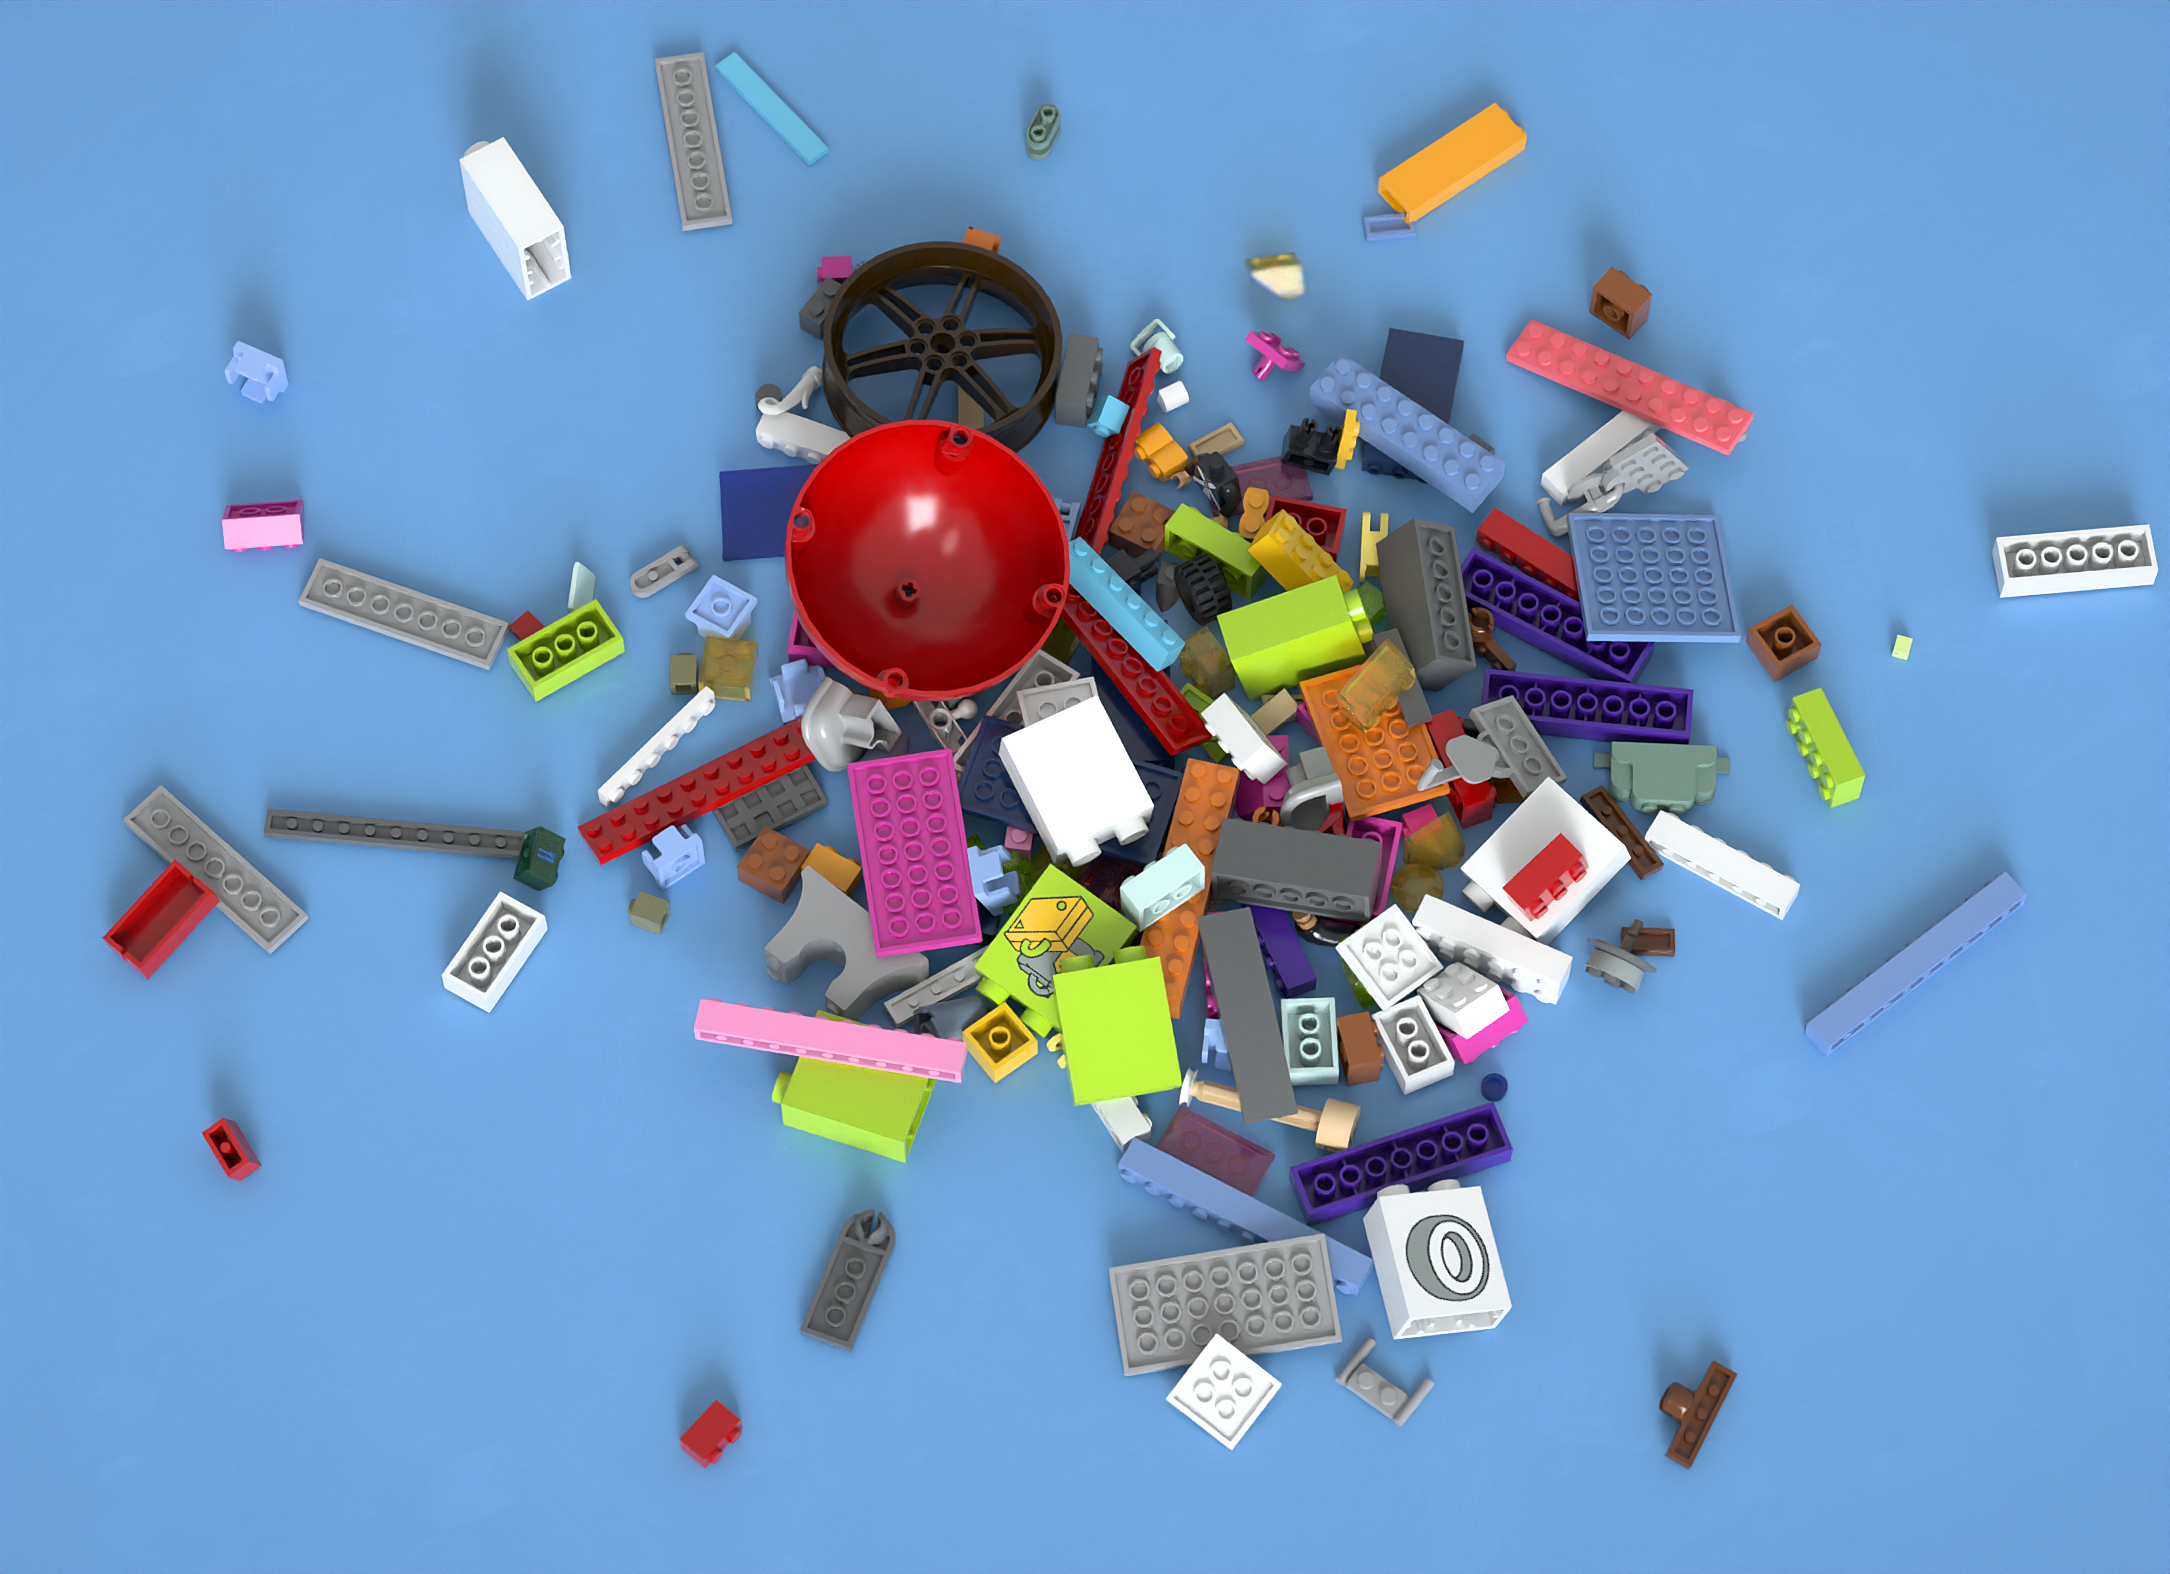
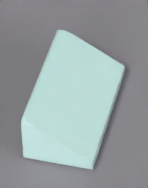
(581, 587)

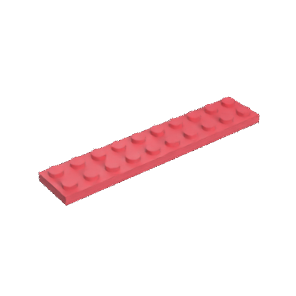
(1630, 387)

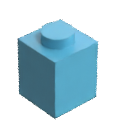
(1107, 416)

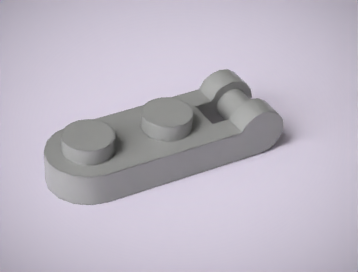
(662, 572)

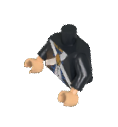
(1215, 480)

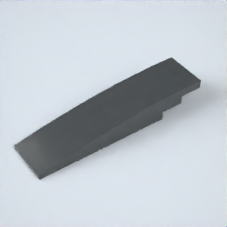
(1247, 1015)

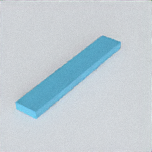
(772, 108)

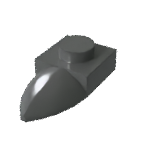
(1165, 588)

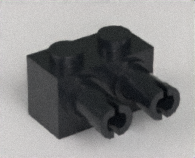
(1311, 449)
(1134, 570)

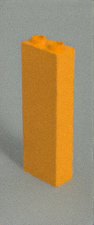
(1452, 163)

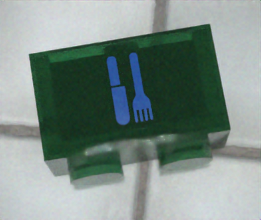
(539, 858)

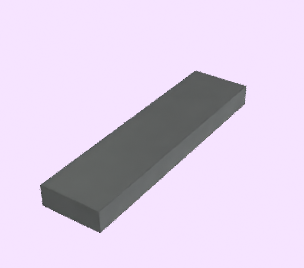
(1411, 701)

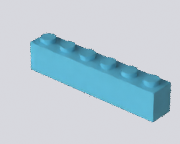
(1122, 607)

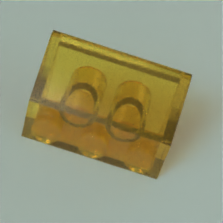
(1375, 686)

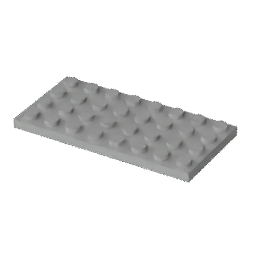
(1250, 1295)

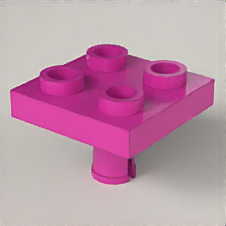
(1273, 353)

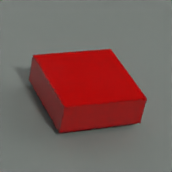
(525, 626)

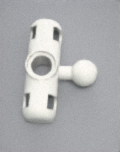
(951, 732)

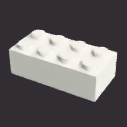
(494, 952)

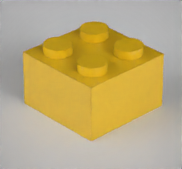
(1000, 1042)

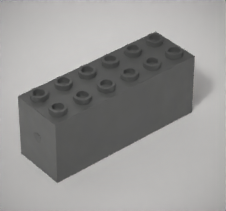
(1427, 600)
(1296, 870)

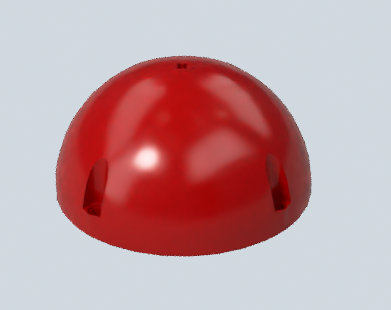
(949, 529)

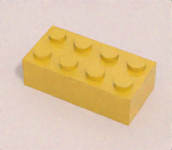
(1293, 554)

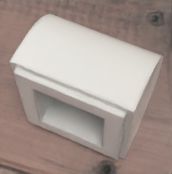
(1172, 396)

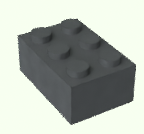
(1078, 380)

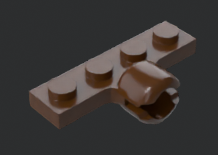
(1482, 628)
(1609, 814)
(1695, 1411)

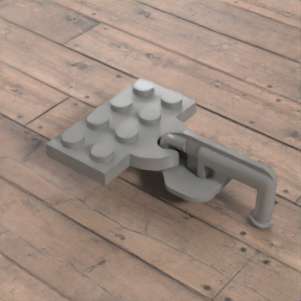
(1640, 466)
(1503, 749)

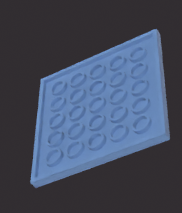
(1653, 577)

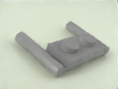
(1379, 1391)

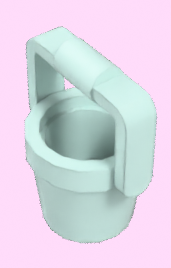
(1171, 357)

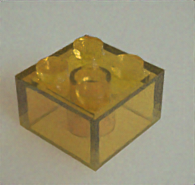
(1207, 664)
(729, 667)

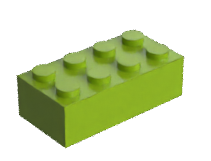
(1192, 534)
(565, 650)
(1825, 748)

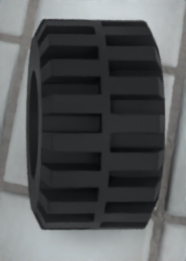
(1202, 589)

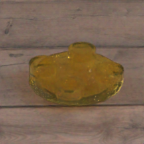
(1413, 883)

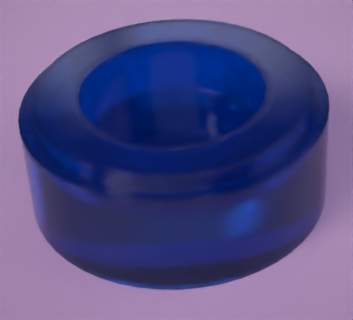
(1494, 1087)

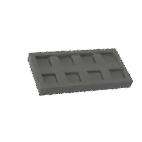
(772, 806)

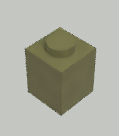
(684, 674)
(649, 912)

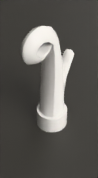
(810, 381)

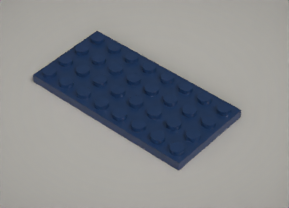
(991, 794)

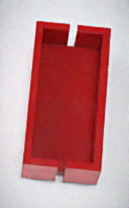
(161, 919)

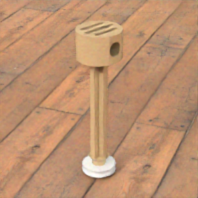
(1334, 1125)

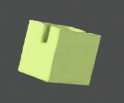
(1902, 647)

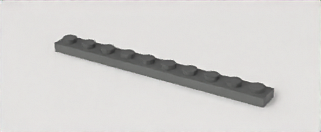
(393, 834)

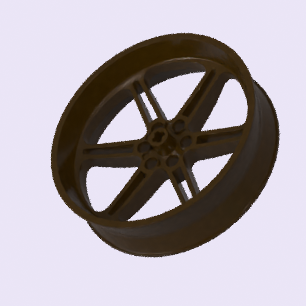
(943, 350)

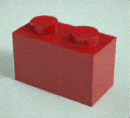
(231, 1149)
(711, 1434)

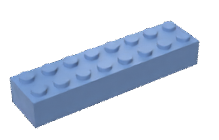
(1408, 433)

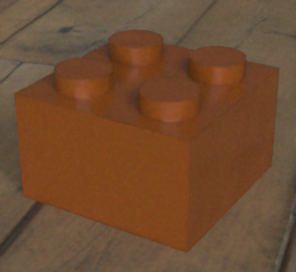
(1620, 302)
(1140, 526)
(1783, 643)
(773, 865)
(1358, 1048)

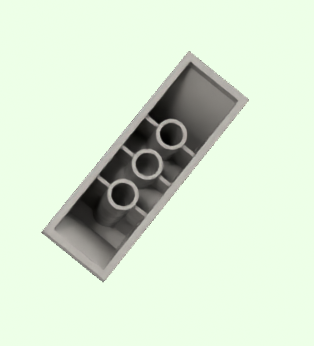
(839, 930)

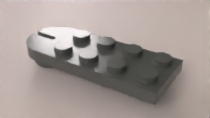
(850, 1281)

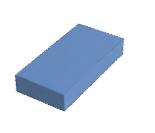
(1387, 227)

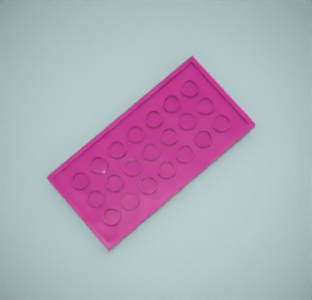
(914, 853)

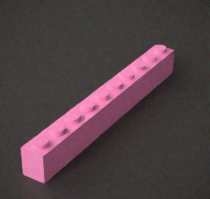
(830, 1040)

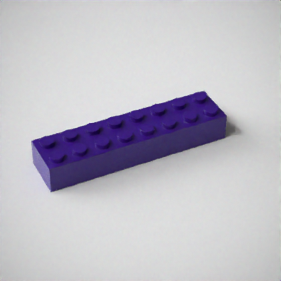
(1547, 620)
(1595, 707)
(1412, 1158)

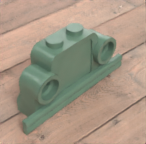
(1662, 775)

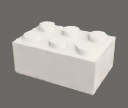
(1242, 739)
(1463, 1000)
(1413, 1045)

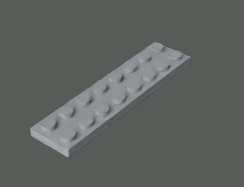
(693, 141)
(404, 614)
(241, 889)

